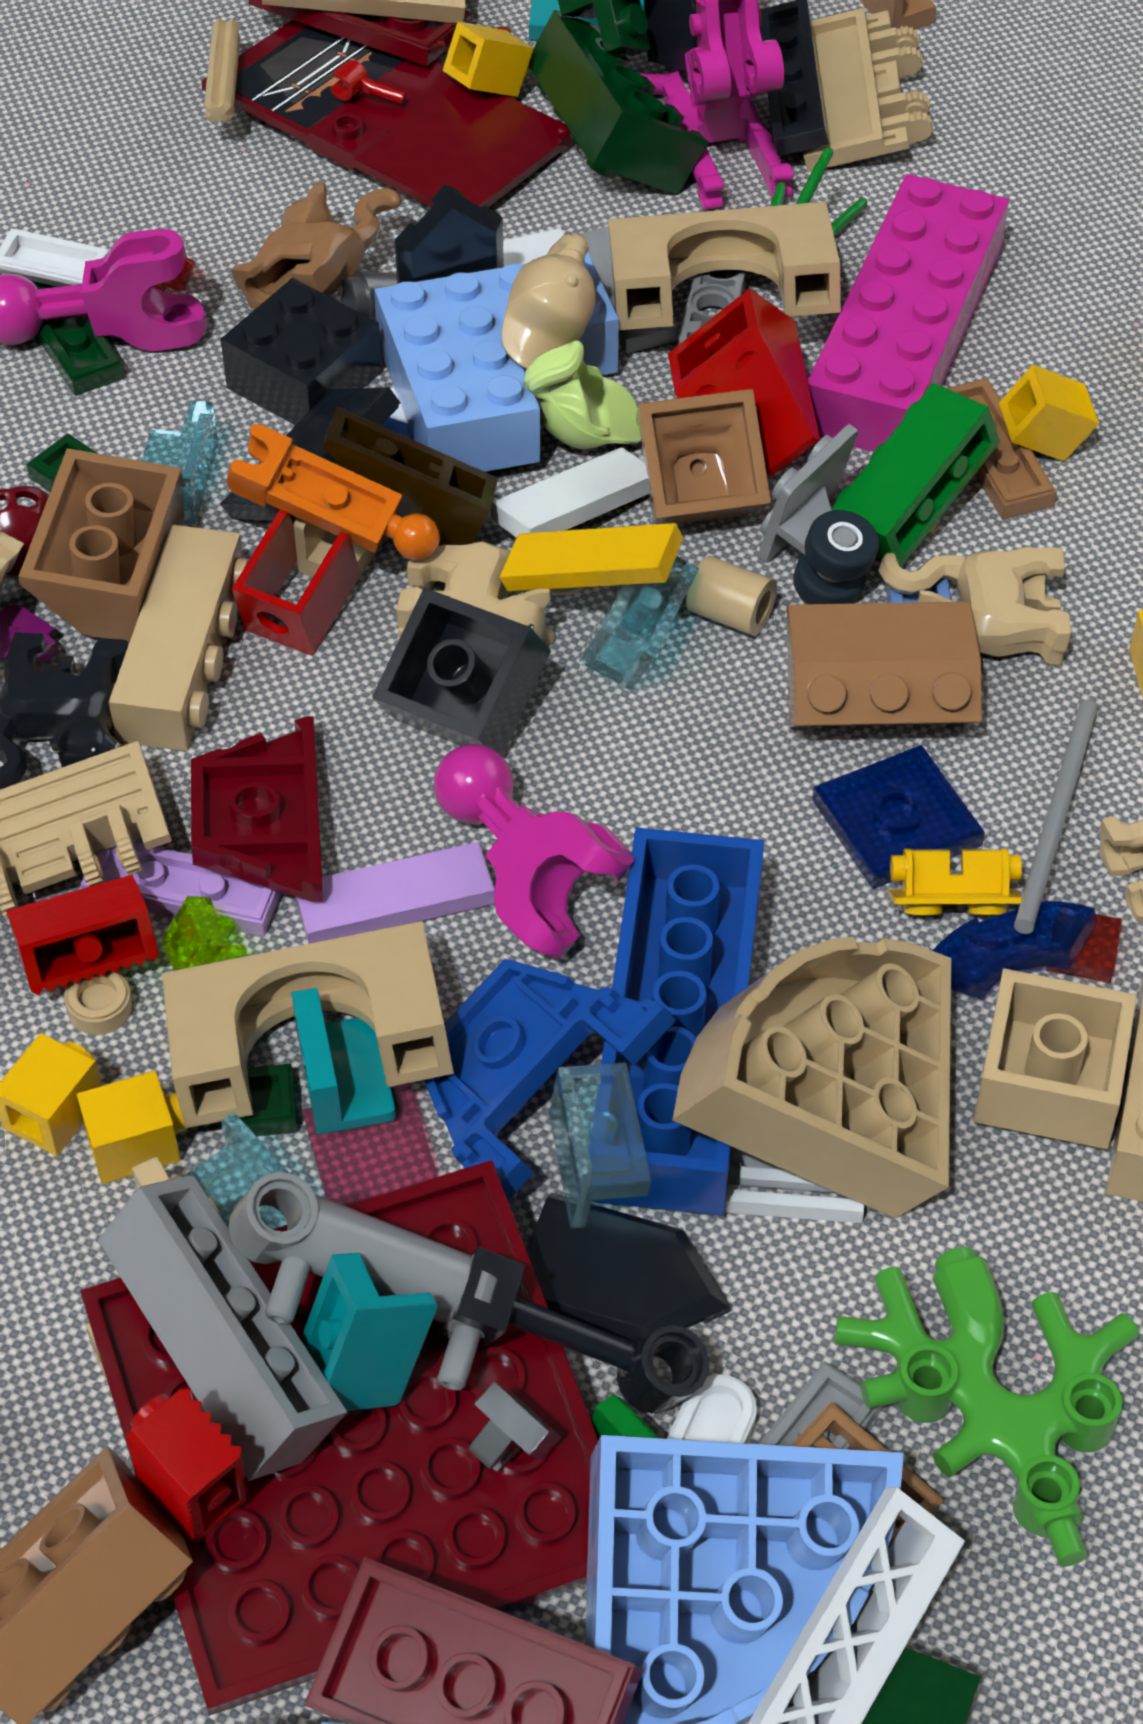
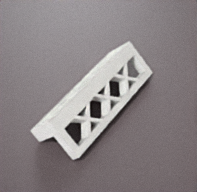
(868, 1650)

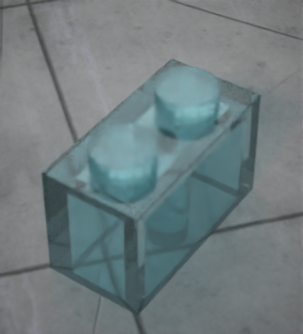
(637, 625)

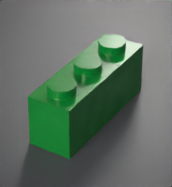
(921, 469)

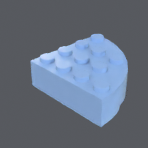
(717, 1561)

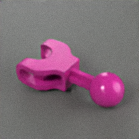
(114, 295)
(534, 852)

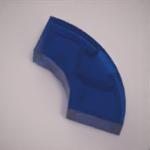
(988, 946)

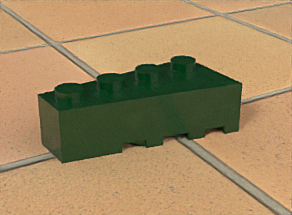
(612, 108)

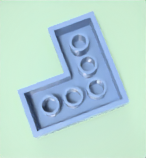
(453, 369)

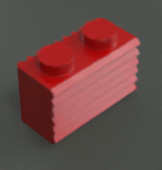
(83, 934)
(187, 1463)

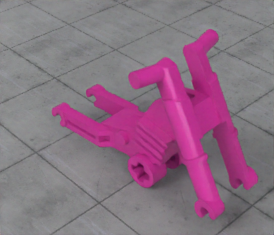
(723, 77)

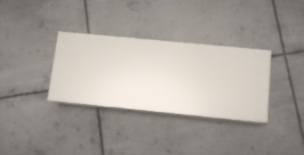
(574, 495)

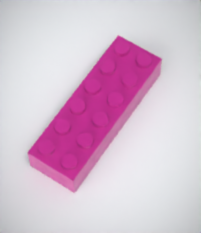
(907, 307)

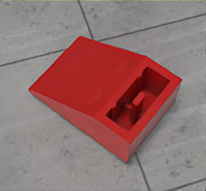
(755, 349)

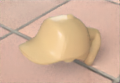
(549, 302)

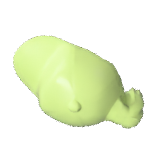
(579, 402)

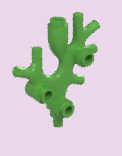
(1014, 1427)

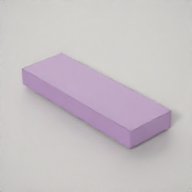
(171, 877)
(398, 893)

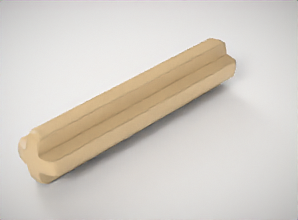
(222, 71)

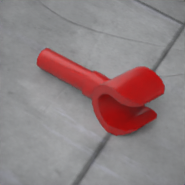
(355, 78)

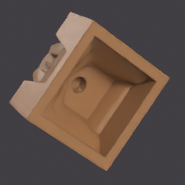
(703, 457)

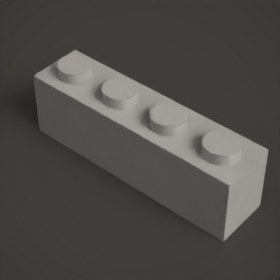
(215, 1326)

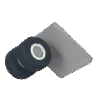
(834, 544)

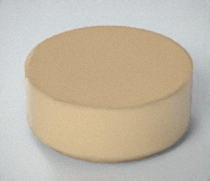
(99, 1004)

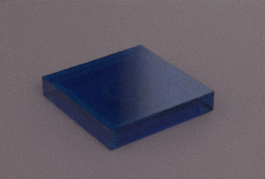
(896, 808)

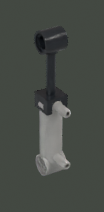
(471, 1290)

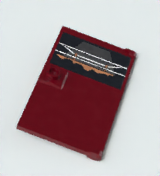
(436, 137)

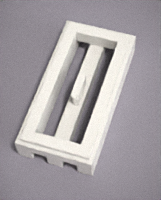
(752, 1171)

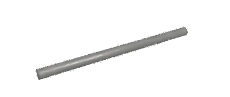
(1055, 818)

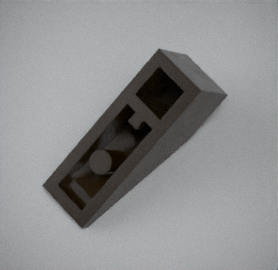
(429, 481)

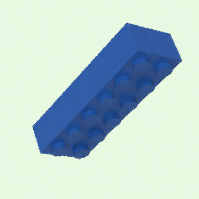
(691, 950)

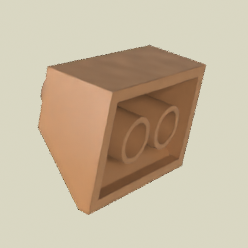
(102, 540)
(883, 664)
(80, 1581)

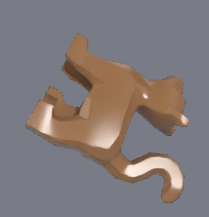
(313, 246)

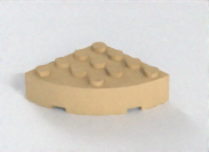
(834, 1071)

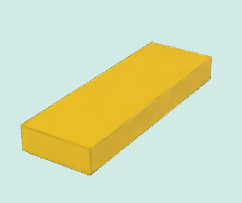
(592, 557)

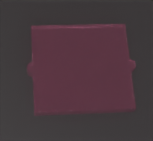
(374, 1157)

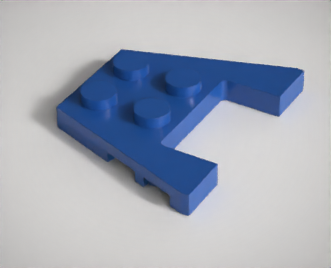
(511, 1042)

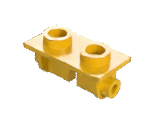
(981, 884)

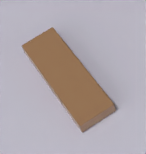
(1011, 472)

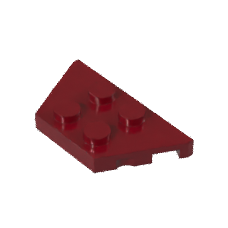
(260, 812)

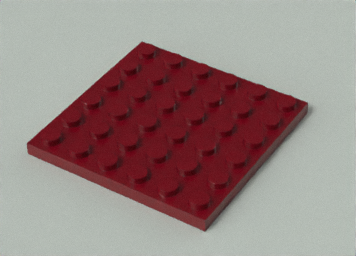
(383, 1479)

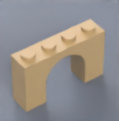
(782, 242)
(227, 1005)

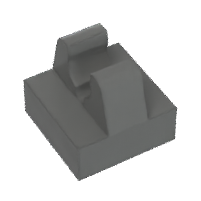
(510, 1429)

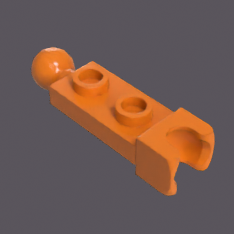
(328, 496)

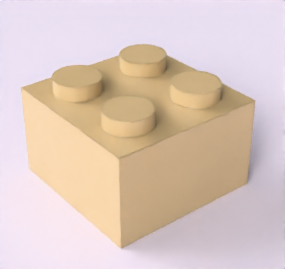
(1056, 1059)

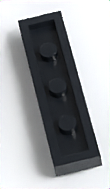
(798, 107)

